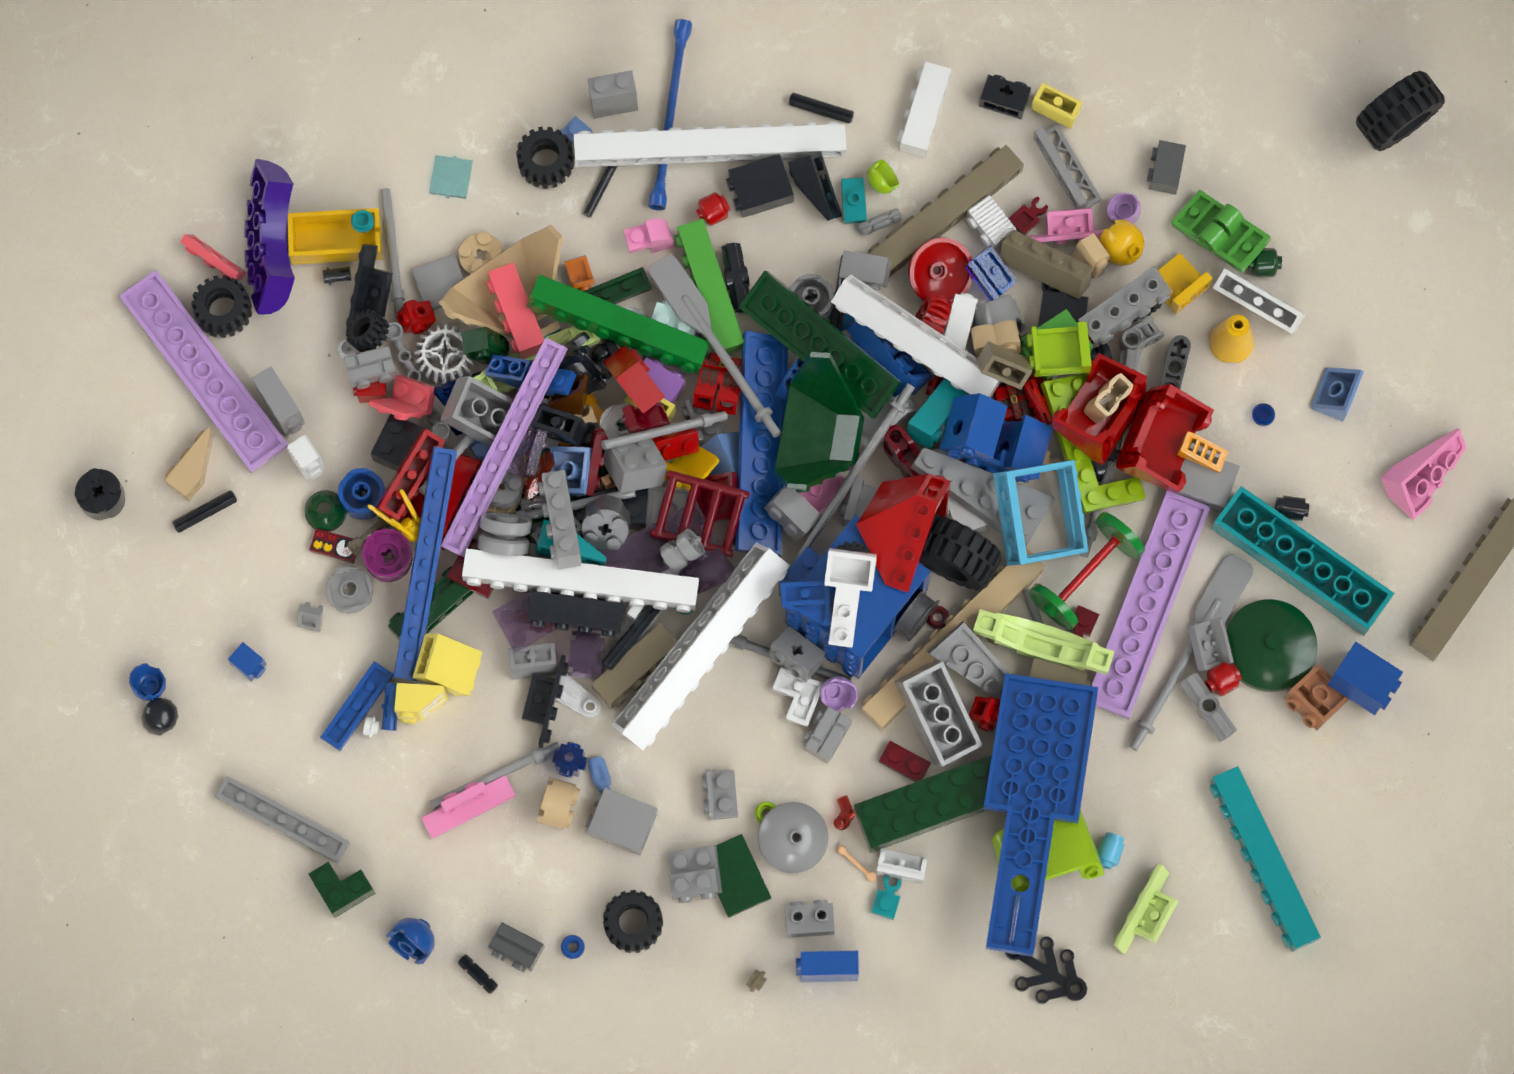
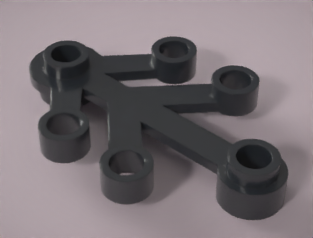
(1050, 973)

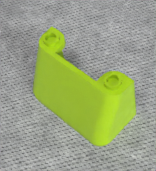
(1069, 851)

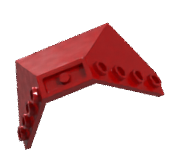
(899, 524)

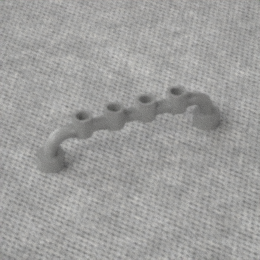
(395, 335)

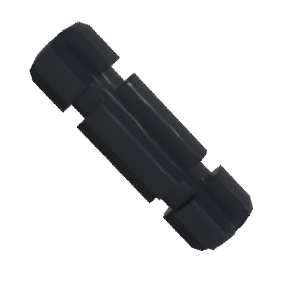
(478, 974)

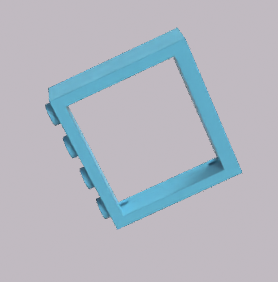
(1011, 517)

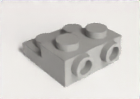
(694, 874)

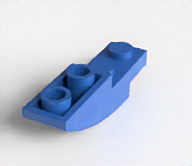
(514, 370)

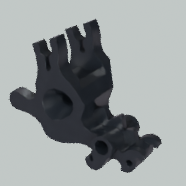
(581, 363)

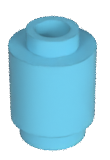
(1110, 850)

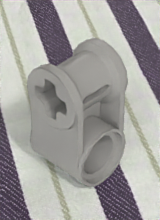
(1143, 333)

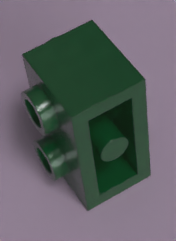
(483, 343)

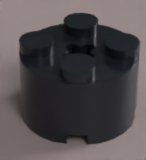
(99, 506)

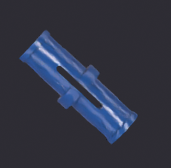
(389, 716)

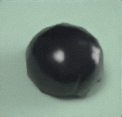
(159, 716)

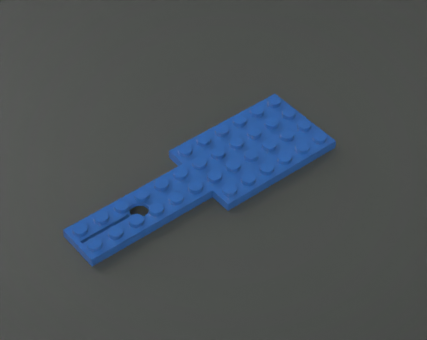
(1035, 780)

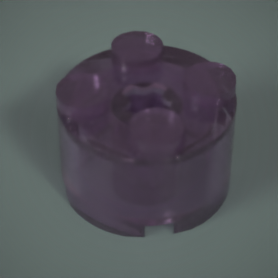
(585, 655)

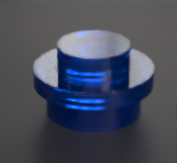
(1263, 414)

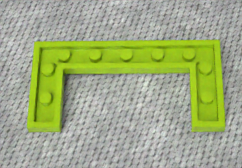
(1094, 497)

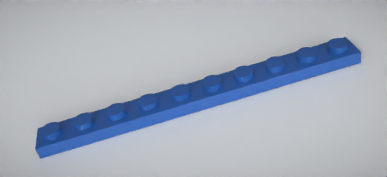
(425, 561)

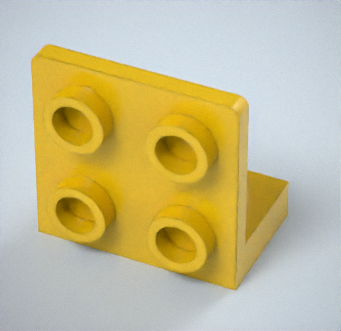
(1184, 282)

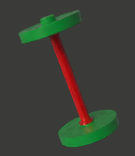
(1118, 536)

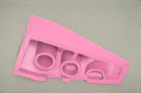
(1417, 476)

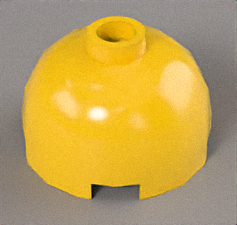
(1123, 243)

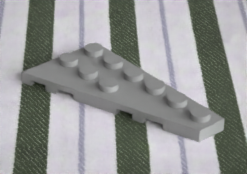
(977, 491)

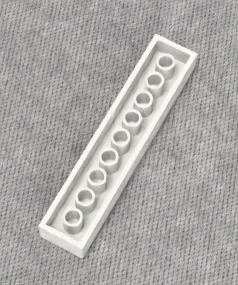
(700, 646)

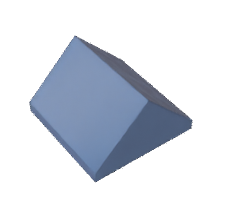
(1336, 392)
(726, 448)
(576, 466)

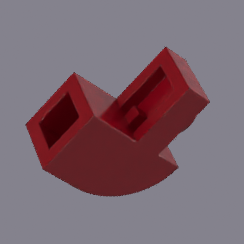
(637, 421)

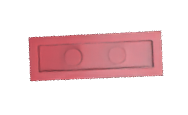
(212, 257)

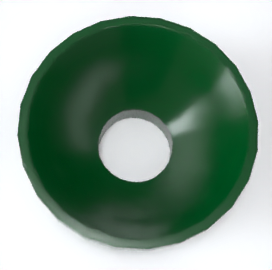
(330, 520)

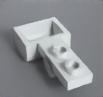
(849, 574)

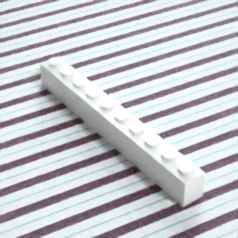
(584, 580)

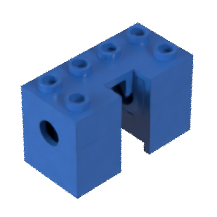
(987, 441)

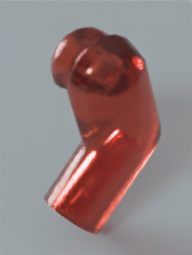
(846, 815)

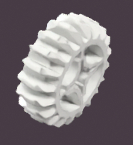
(437, 353)

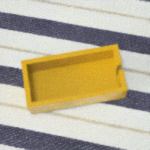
(330, 236)

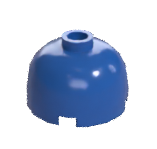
(412, 938)

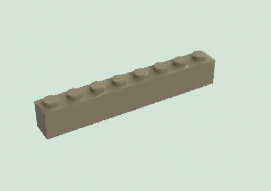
(950, 207)
(1467, 585)

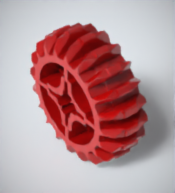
(935, 311)

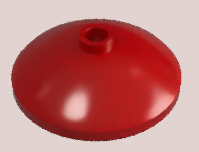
(951, 261)

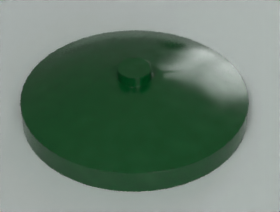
(1271, 645)

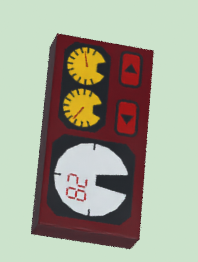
(332, 545)

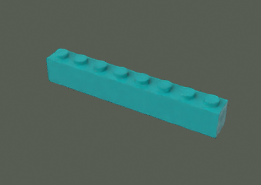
(1265, 859)

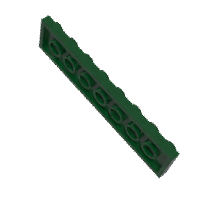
(807, 331)

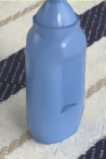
(599, 773)

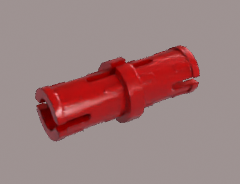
(1037, 402)

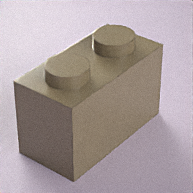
(1004, 365)

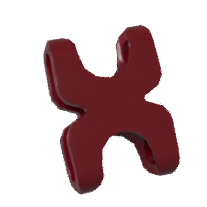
(900, 450)

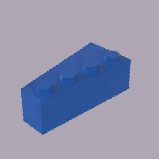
(895, 361)

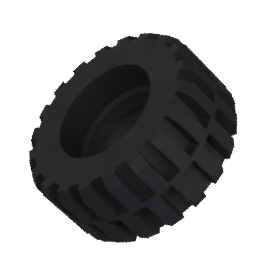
(1400, 110)
(960, 554)

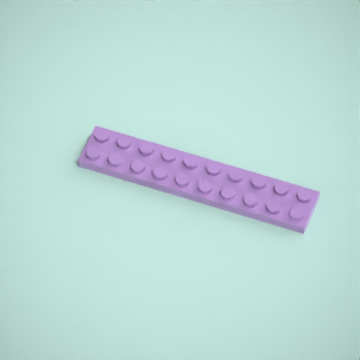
(203, 371)
(1149, 601)

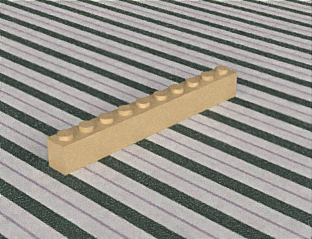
(995, 598)

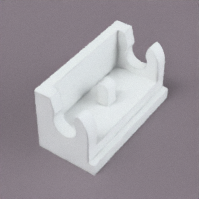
(901, 866)

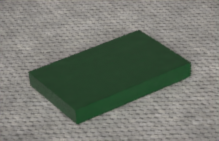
(739, 877)

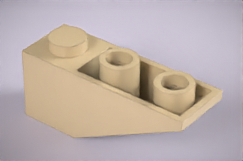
(190, 472)

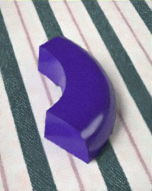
(267, 237)

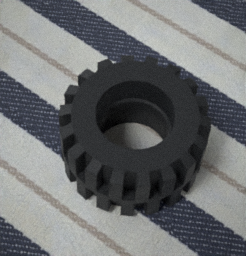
(539, 141)
(218, 289)
(628, 901)

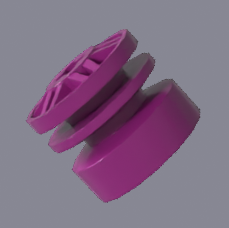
(380, 544)

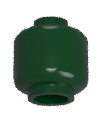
(1266, 263)

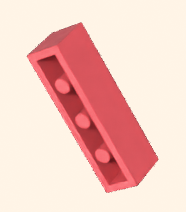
(512, 303)

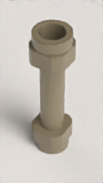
(356, 544)

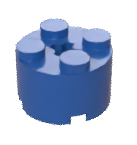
(351, 488)

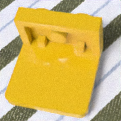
(695, 464)

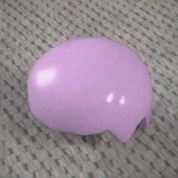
(1125, 207)
(838, 693)

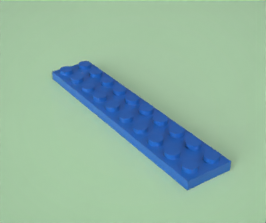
(763, 369)

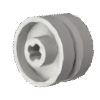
(504, 533)

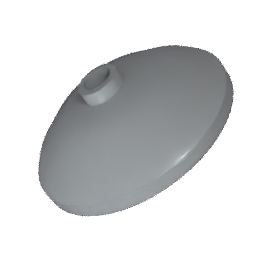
(777, 842)

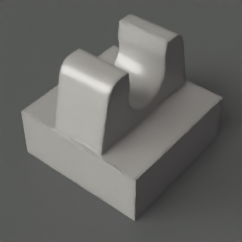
(310, 617)

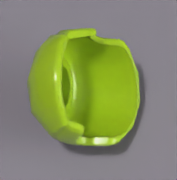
(882, 177)

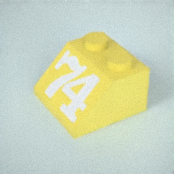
(418, 701)

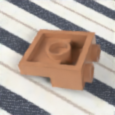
(1314, 698)

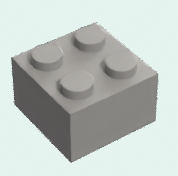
(635, 466)

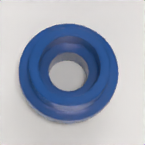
(569, 940)

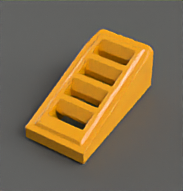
(1192, 456)

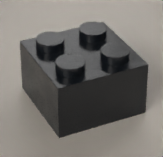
(395, 442)

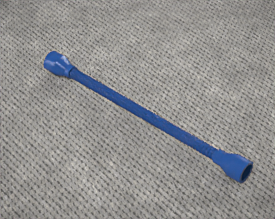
(681, 32)

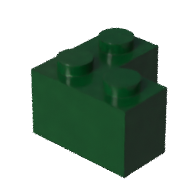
(343, 894)

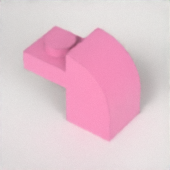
(652, 234)

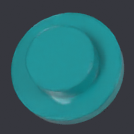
(362, 221)

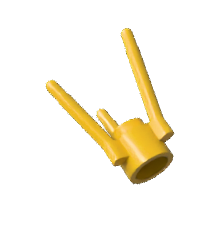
(408, 526)

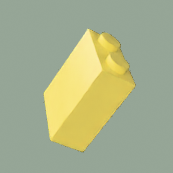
(447, 664)

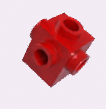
(416, 316)
(985, 712)

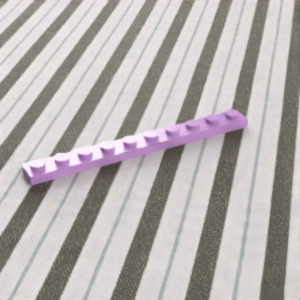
(504, 446)

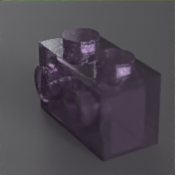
(710, 568)

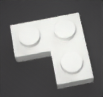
(804, 693)

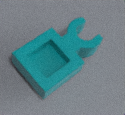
(886, 902)

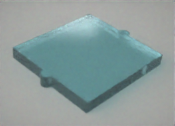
(451, 177)

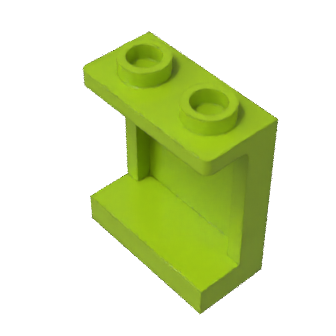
(1059, 350)

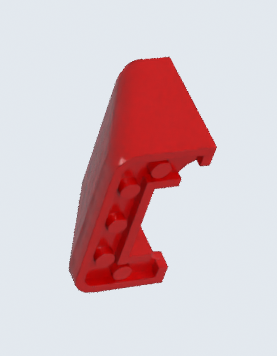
(1158, 434)
(1100, 438)

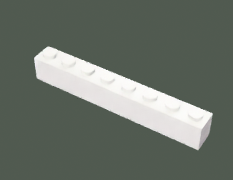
(913, 336)

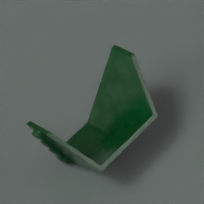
(818, 426)

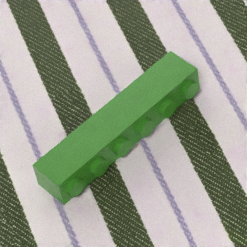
(709, 281)

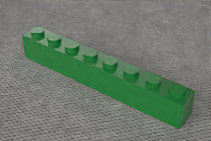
(617, 324)

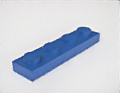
(357, 706)

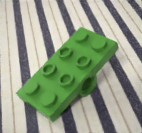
(1221, 230)

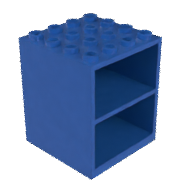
(875, 617)

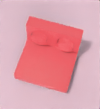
(408, 399)

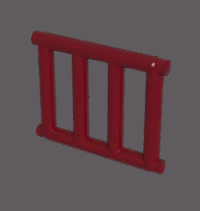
(697, 483)

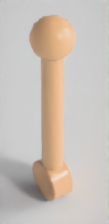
(870, 875)

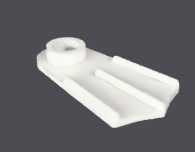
(577, 697)

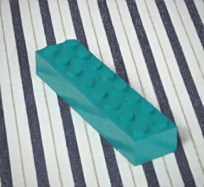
(1302, 560)

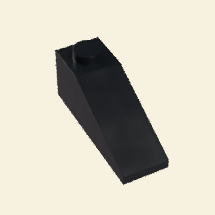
(814, 182)

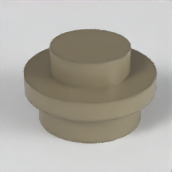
(756, 980)

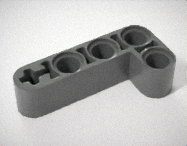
(1176, 378)

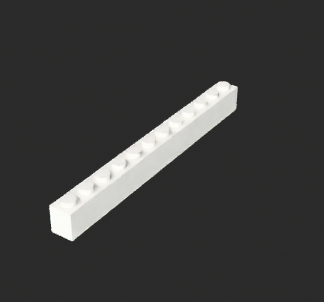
(708, 145)

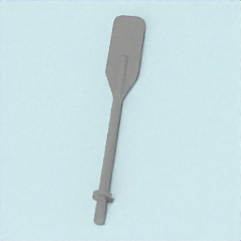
(694, 312)
(897, 407)
(1215, 603)

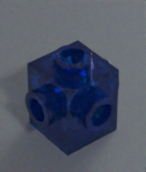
(573, 767)

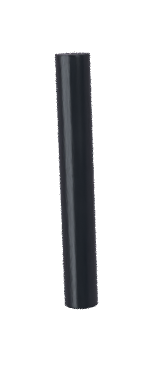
(599, 191)

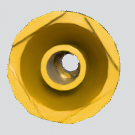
(1232, 339)

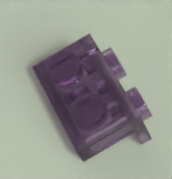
(526, 459)

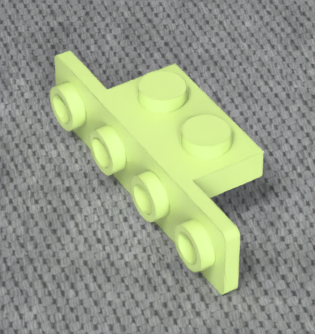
(1149, 912)

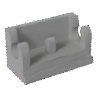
(532, 660)

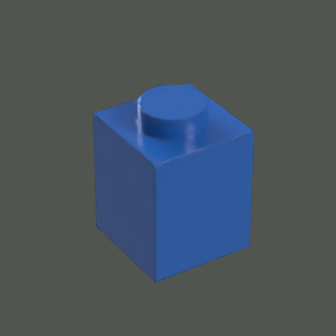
(247, 662)

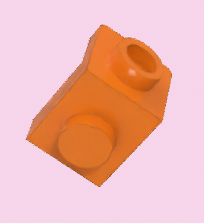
(579, 273)

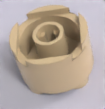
(557, 803)

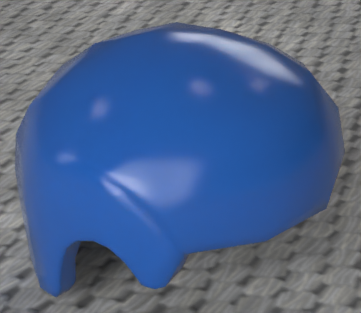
(147, 682)

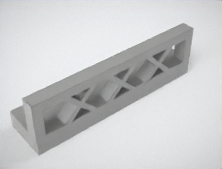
(1062, 170)

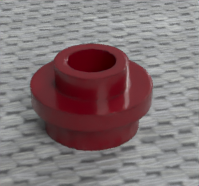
(938, 625)

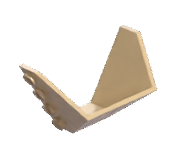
(531, 255)

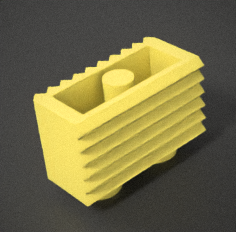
(1056, 105)

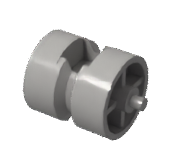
(685, 548)

